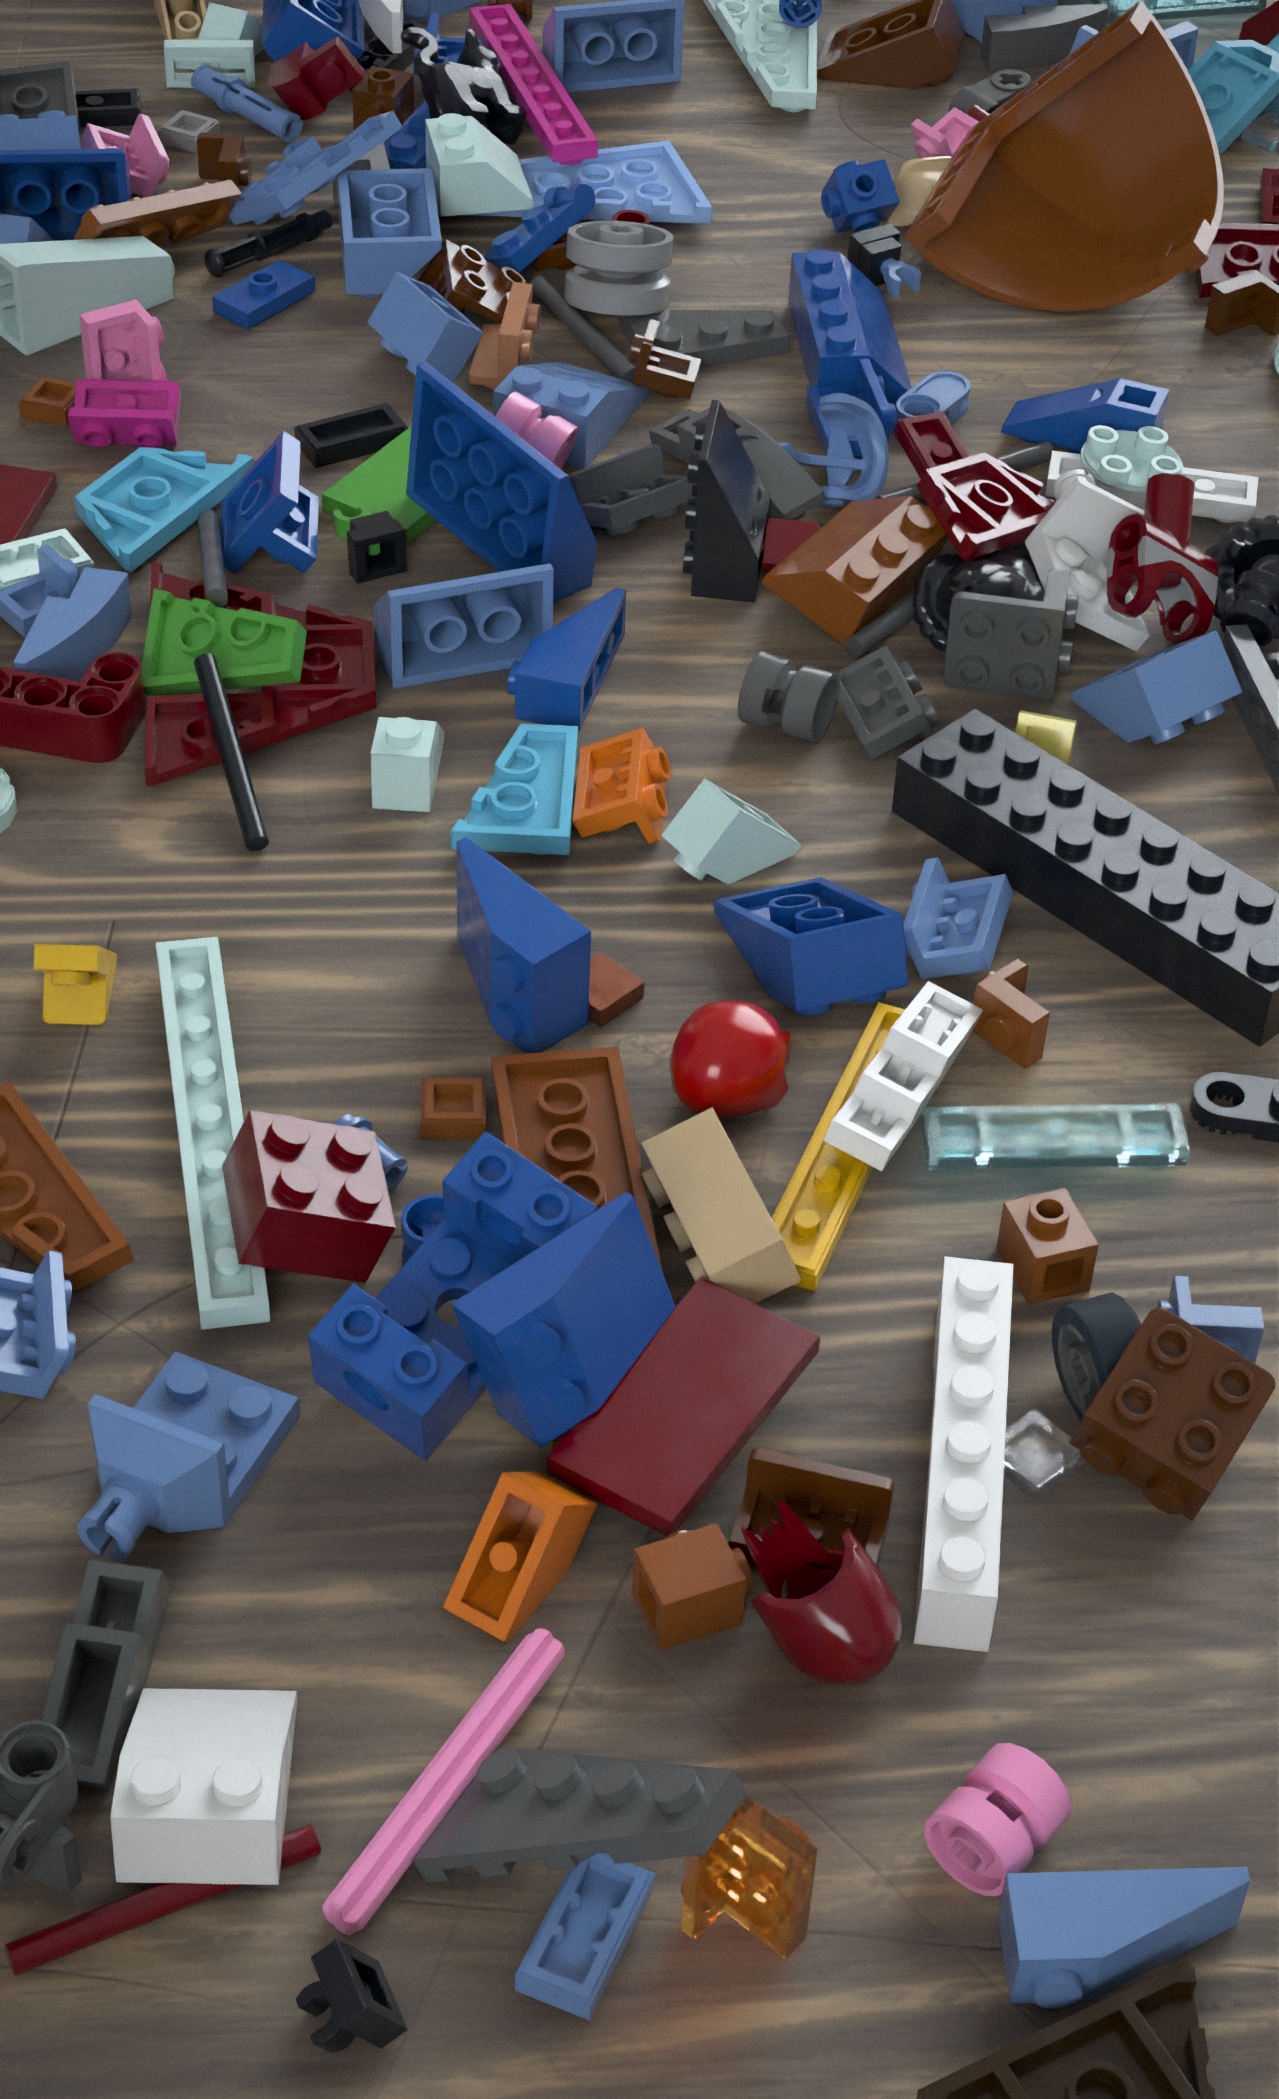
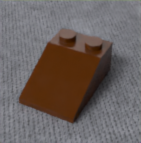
(896, 47)

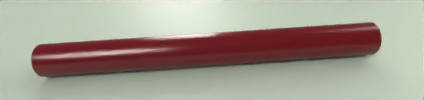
(136, 1911)

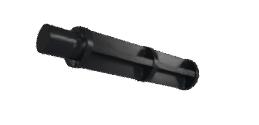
(264, 243)

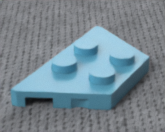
(154, 499)

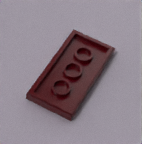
(685, 1407)

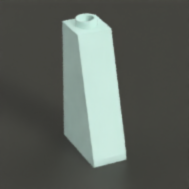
(55, 281)

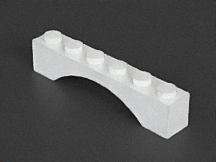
(965, 1457)

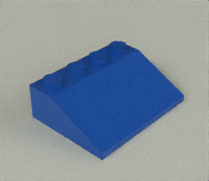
(494, 487)

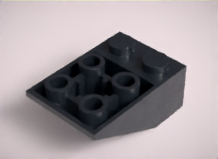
(724, 513)

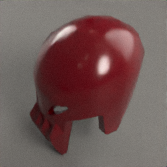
(832, 1621)

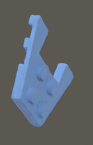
(308, 171)

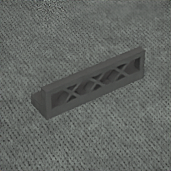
(1260, 696)

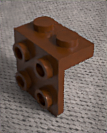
(1173, 1413)

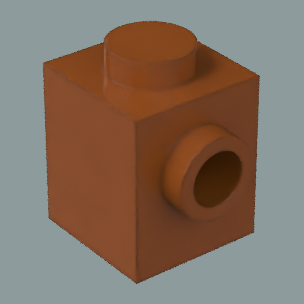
(1047, 1245)
(690, 1585)

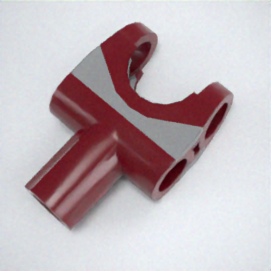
(1162, 563)

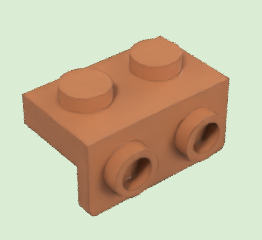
(507, 343)

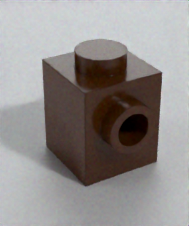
(383, 92)

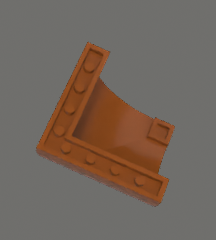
(1082, 180)

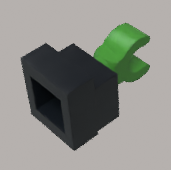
(373, 543)

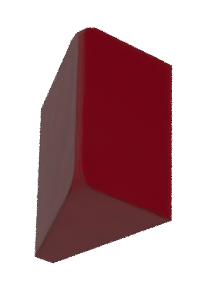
(783, 538)

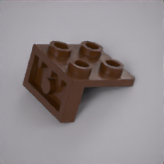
(470, 280)

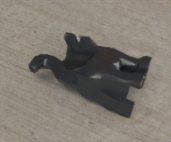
(468, 86)

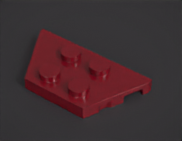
(983, 503)

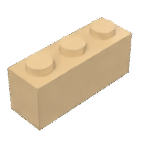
(717, 1210)

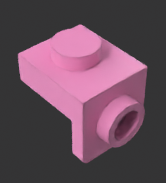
(944, 136)

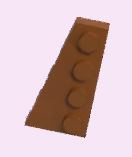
(163, 216)
(48, 1202)

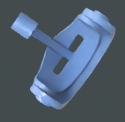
(848, 418)

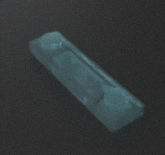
(1054, 1136)

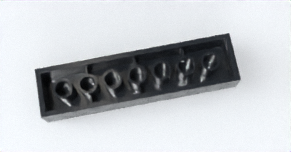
(1100, 867)

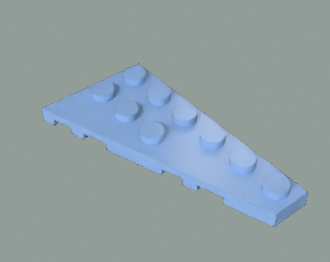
(624, 178)

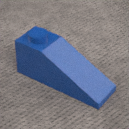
(569, 664)

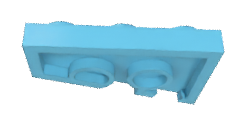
(529, 795)

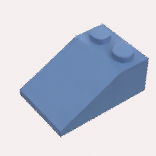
(579, 395)

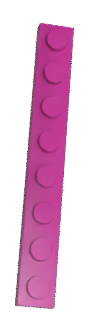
(535, 85)

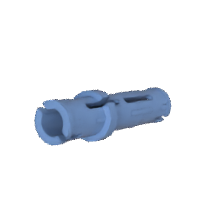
(234, 96)

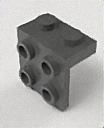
(1011, 642)

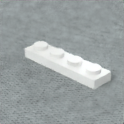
(1216, 494)

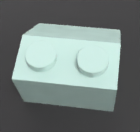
(473, 168)

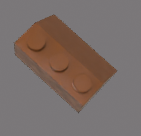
(859, 563)

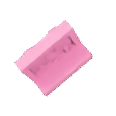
(143, 150)
(122, 343)

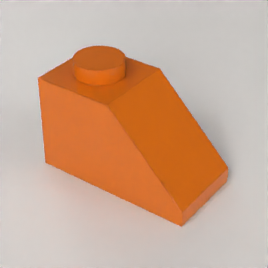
(518, 1552)

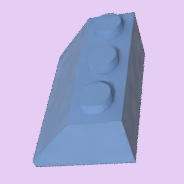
(615, 43)
(386, 226)
(462, 624)

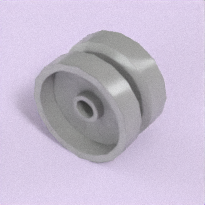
(618, 268)

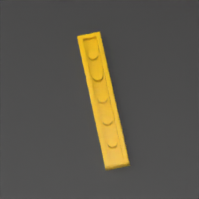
(828, 1179)

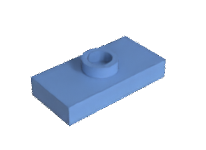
(584, 1934)

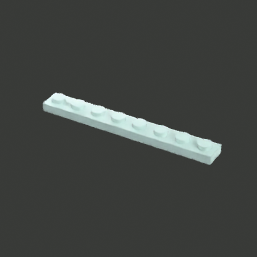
(207, 1124)

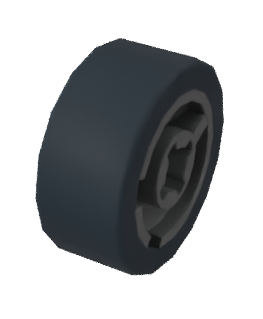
(1089, 1343)

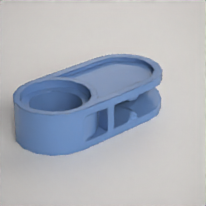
(936, 393)

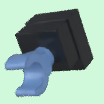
(878, 257)

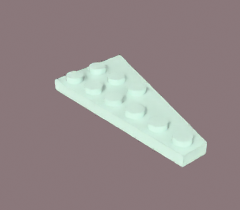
(774, 53)

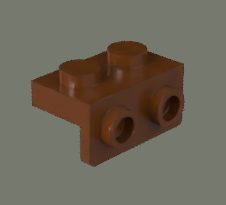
(821, 1496)

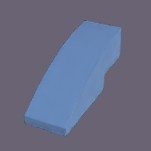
(77, 629)

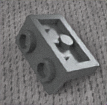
(883, 704)

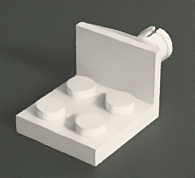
(1077, 540)

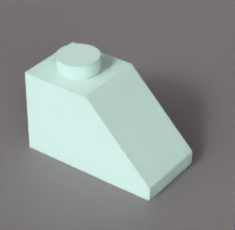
(405, 763)
(726, 836)

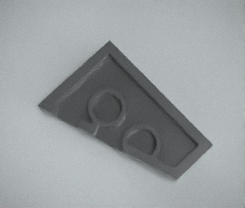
(713, 334)

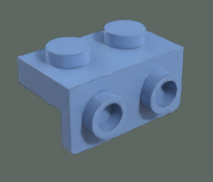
(955, 923)
(34, 1327)

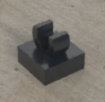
(358, 1999)

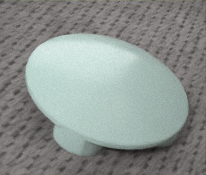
(1129, 457)

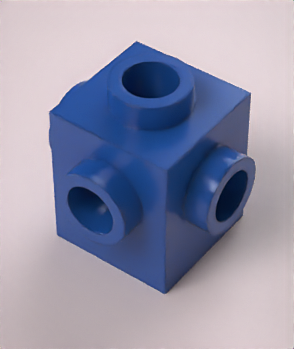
(859, 196)

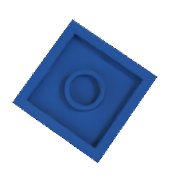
(271, 511)

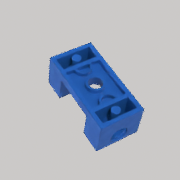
(392, 1351)

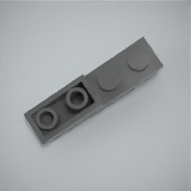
(786, 482)

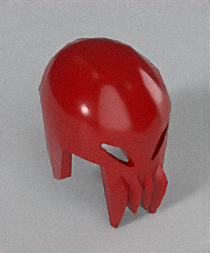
(730, 1059)

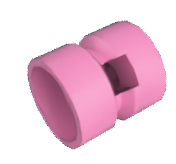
(548, 435)
(997, 1818)

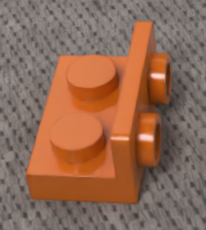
(622, 784)

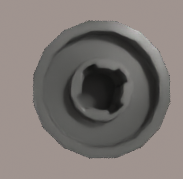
(795, 699)

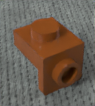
(1010, 1018)

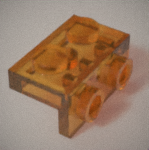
(756, 1874)

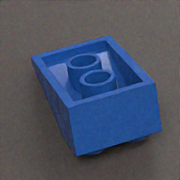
(817, 943)
(521, 953)
(567, 1321)

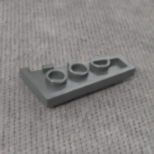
(578, 1806)

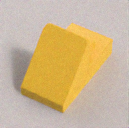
(75, 982)

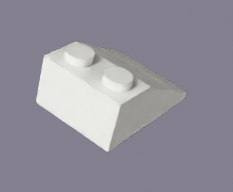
(204, 1787)

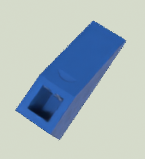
(1069, 414)

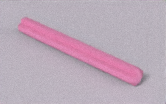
(442, 1782)

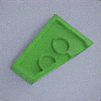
(247, 644)

